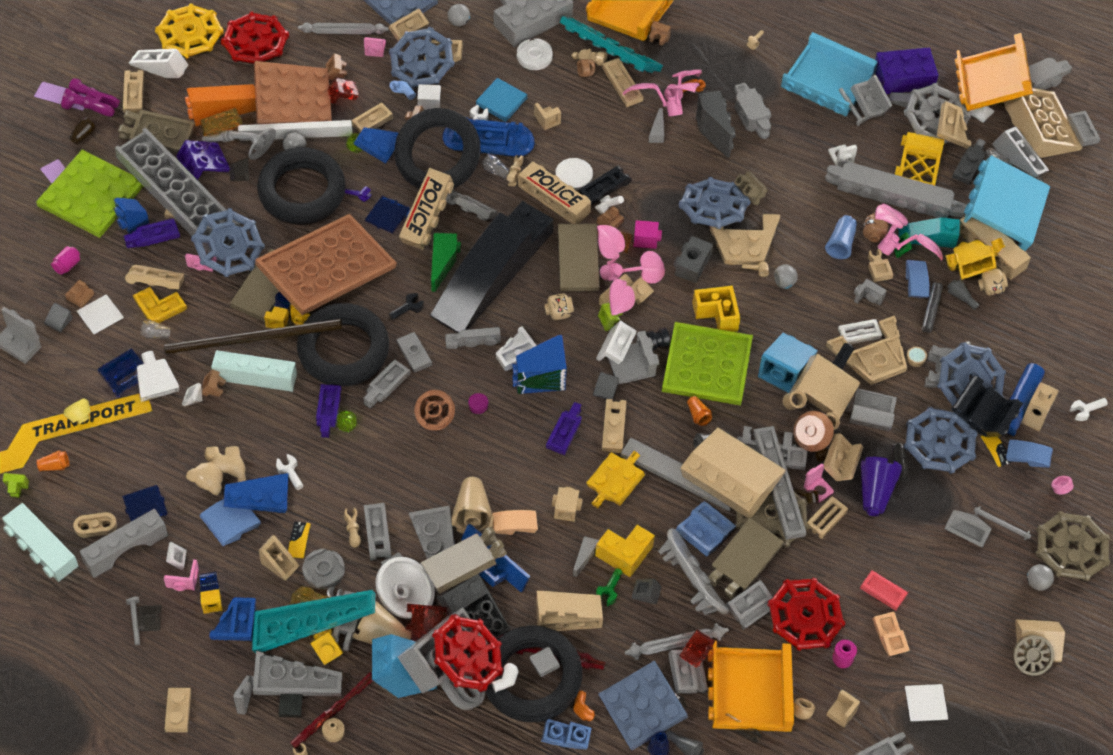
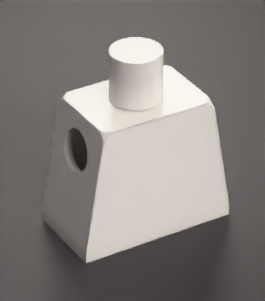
(155, 378)

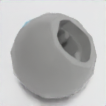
(458, 15)
(294, 140)
(785, 276)
(1040, 577)

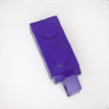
(152, 234)
(328, 408)
(565, 430)

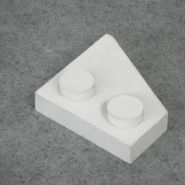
(514, 346)

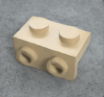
(842, 458)

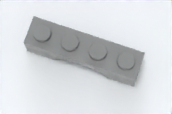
(103, 553)

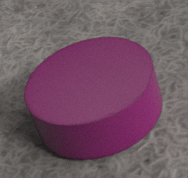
(478, 403)

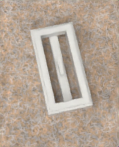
(860, 335)

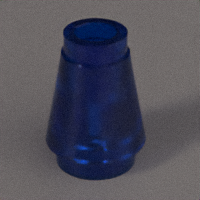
(659, 744)

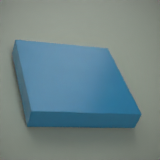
(501, 99)

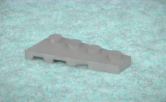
(281, 676)

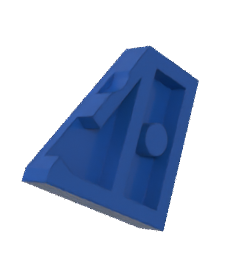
(377, 143)
(237, 621)

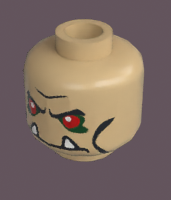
(993, 282)
(559, 306)

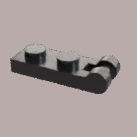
(605, 184)

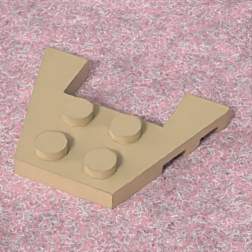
(746, 246)
(877, 360)

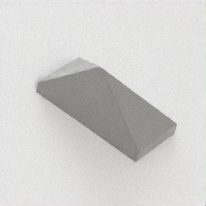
(968, 527)

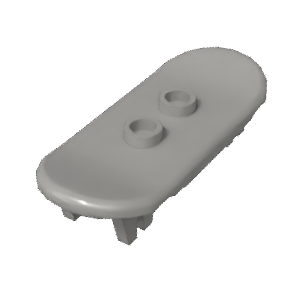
(707, 596)

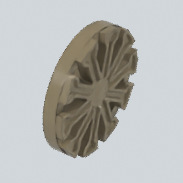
(1033, 655)

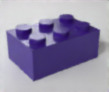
(906, 70)

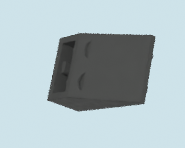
(715, 121)
(477, 603)

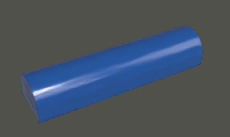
(1024, 392)

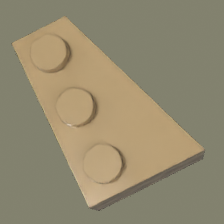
(568, 611)

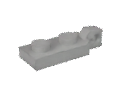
(469, 204)
(473, 337)
(385, 383)

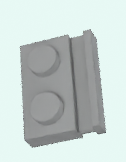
(750, 604)
(686, 676)

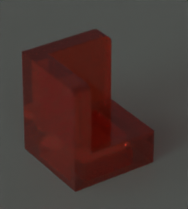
(697, 648)

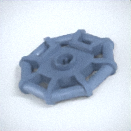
(417, 49)
(719, 192)
(220, 249)
(968, 367)
(944, 430)

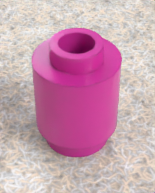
(65, 260)
(844, 653)

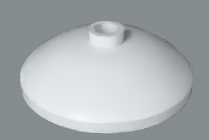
(409, 579)

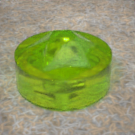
(350, 143)
(346, 421)

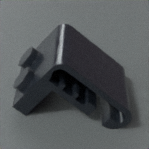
(986, 409)

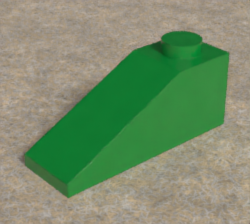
(444, 257)

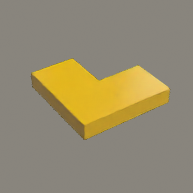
(157, 309)

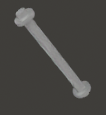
(1002, 523)

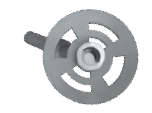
(260, 142)

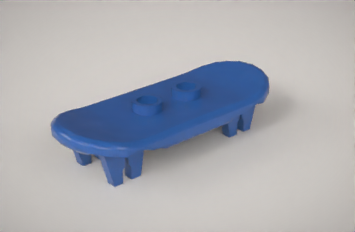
(495, 138)

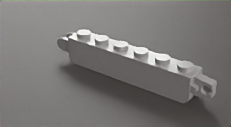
(895, 190)

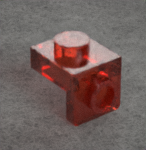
(343, 89)

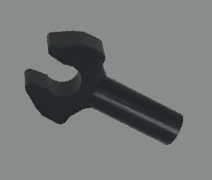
(409, 305)

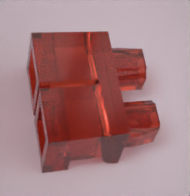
(424, 619)

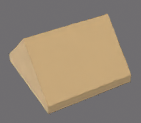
(1049, 630)

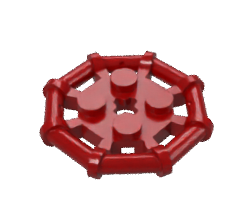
(254, 30)
(800, 623)
(474, 645)

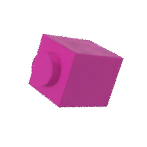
(646, 234)

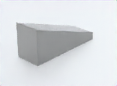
(902, 99)
(657, 131)
(586, 552)

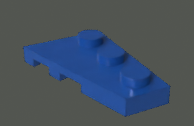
(258, 494)

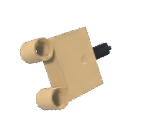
(824, 385)

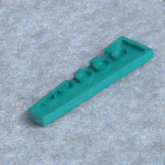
(626, 53)
(296, 621)

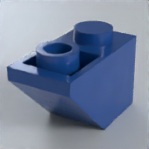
(130, 214)

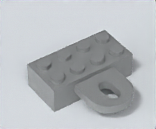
(528, 18)
(421, 667)

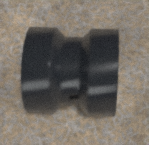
(659, 338)

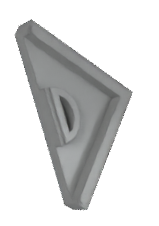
(243, 695)

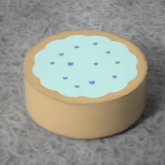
(916, 356)

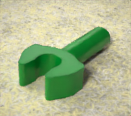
(609, 589)

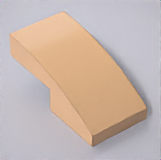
(514, 520)
(890, 634)

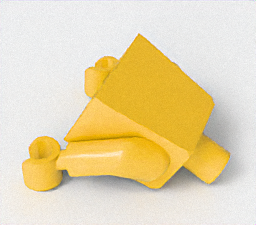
(974, 257)

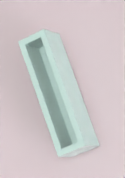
(255, 370)
(40, 542)

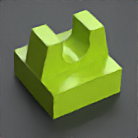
(606, 318)
(15, 483)

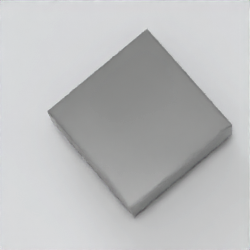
(544, 662)

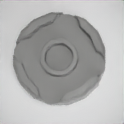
(323, 569)

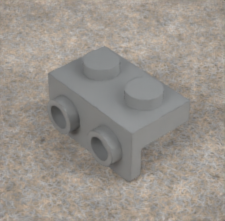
(871, 98)

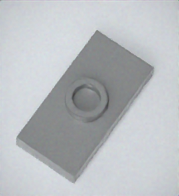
(1083, 128)
(414, 352)

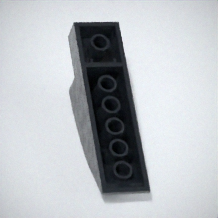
(491, 265)

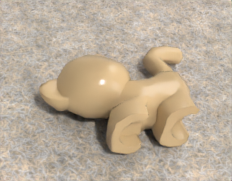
(210, 474)

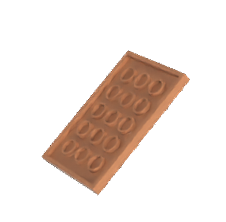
(325, 264)

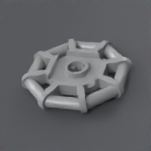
(928, 106)

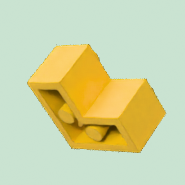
(717, 303)
(625, 553)

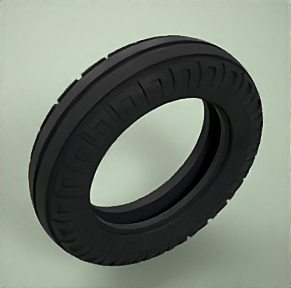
(437, 118)
(305, 212)
(351, 373)
(561, 697)

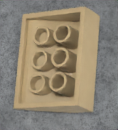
(1043, 123)
(732, 472)

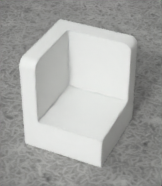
(429, 96)

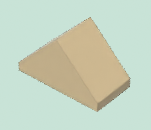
(277, 558)

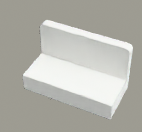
(617, 342)

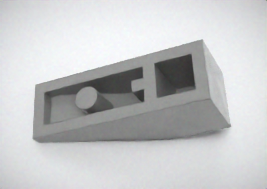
(1019, 152)

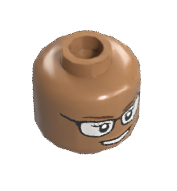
(874, 228)

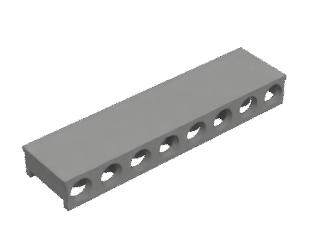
(169, 182)

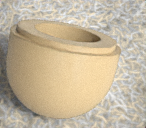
(802, 712)

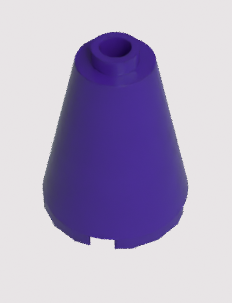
(878, 483)

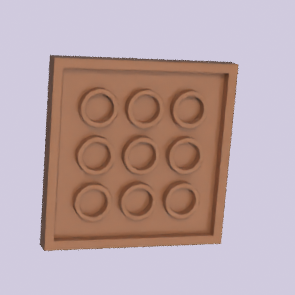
(291, 93)

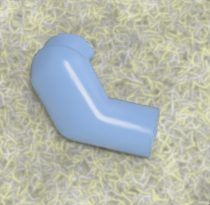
(402, 87)

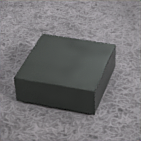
(290, 705)

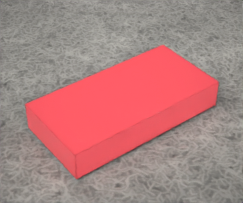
(884, 590)

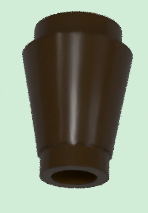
(82, 130)

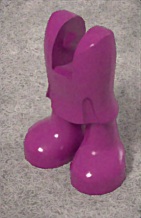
(94, 100)

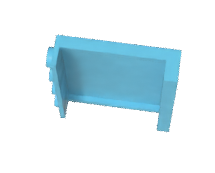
(824, 70)
(1007, 200)

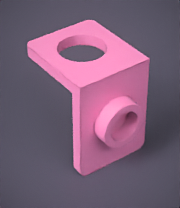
(374, 46)
(194, 262)
(814, 479)
(183, 583)

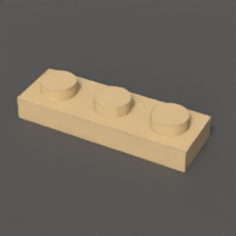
(621, 81)

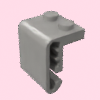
(873, 410)

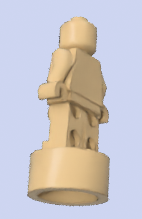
(598, 57)

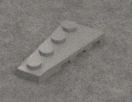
(434, 529)

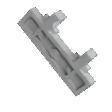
(793, 456)

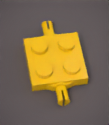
(615, 479)

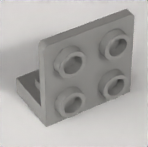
(19, 336)

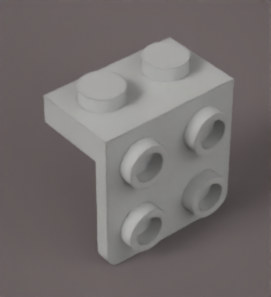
(638, 361)

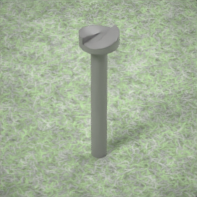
(853, 109)
(132, 602)

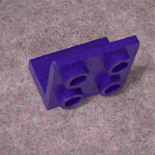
(202, 156)

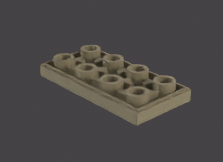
(578, 257)

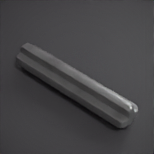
(932, 307)

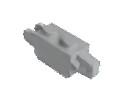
(1048, 73)
(752, 110)

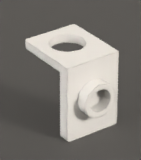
(845, 154)

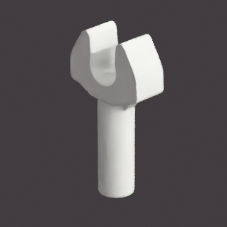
(474, 113)
(607, 202)
(1086, 408)
(290, 470)

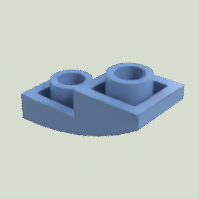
(917, 279)
(1033, 453)
(566, 735)

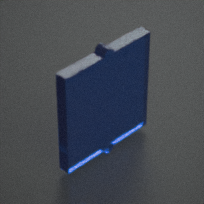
(387, 214)
(143, 501)

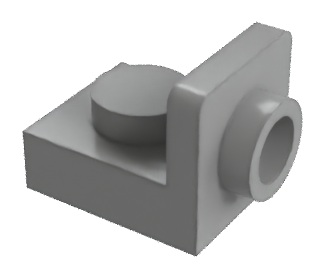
(871, 291)

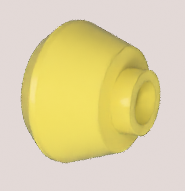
(78, 411)

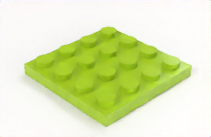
(87, 193)
(707, 363)

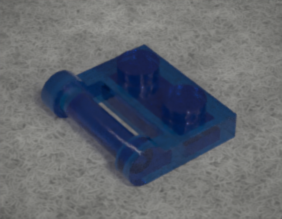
(119, 369)

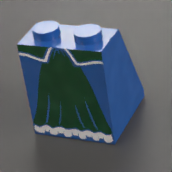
(541, 368)

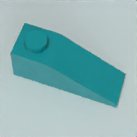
(940, 230)

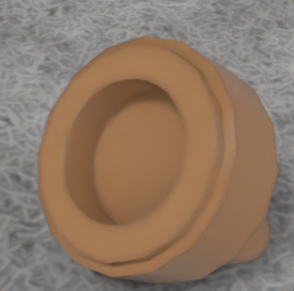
(584, 68)

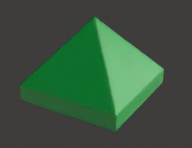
(905, 248)

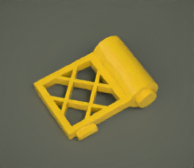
(924, 147)

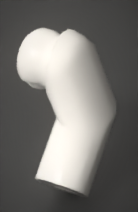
(508, 679)

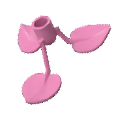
(673, 104)
(897, 219)
(622, 296)

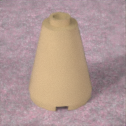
(472, 506)
(380, 625)

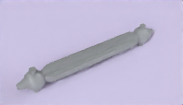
(343, 28)
(672, 642)

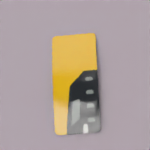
(996, 449)
(298, 539)

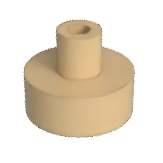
(333, 730)

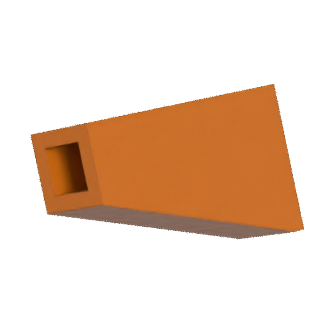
(217, 99)

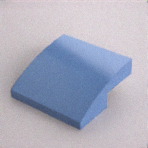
(229, 523)
(705, 528)

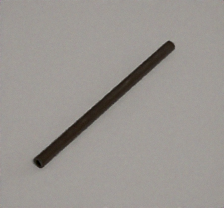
(253, 336)

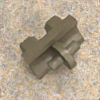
(751, 187)

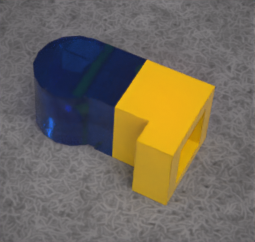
(280, 314)
(210, 592)

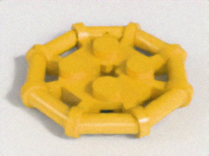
(184, 19)

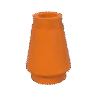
(700, 413)
(53, 462)

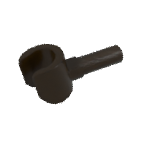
(821, 455)
(811, 495)

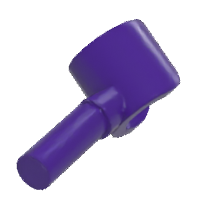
(363, 195)

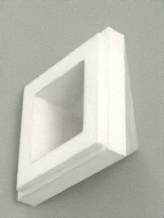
(982, 113)
(193, 395)
(176, 555)

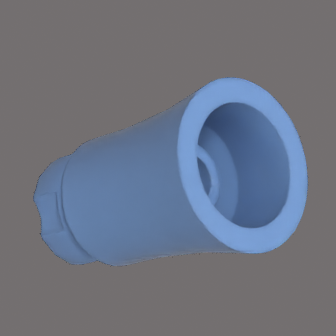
(841, 240)

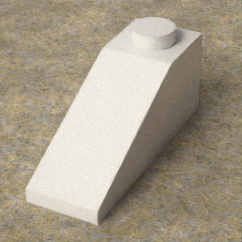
(161, 62)

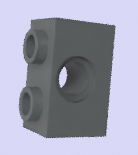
(693, 259)

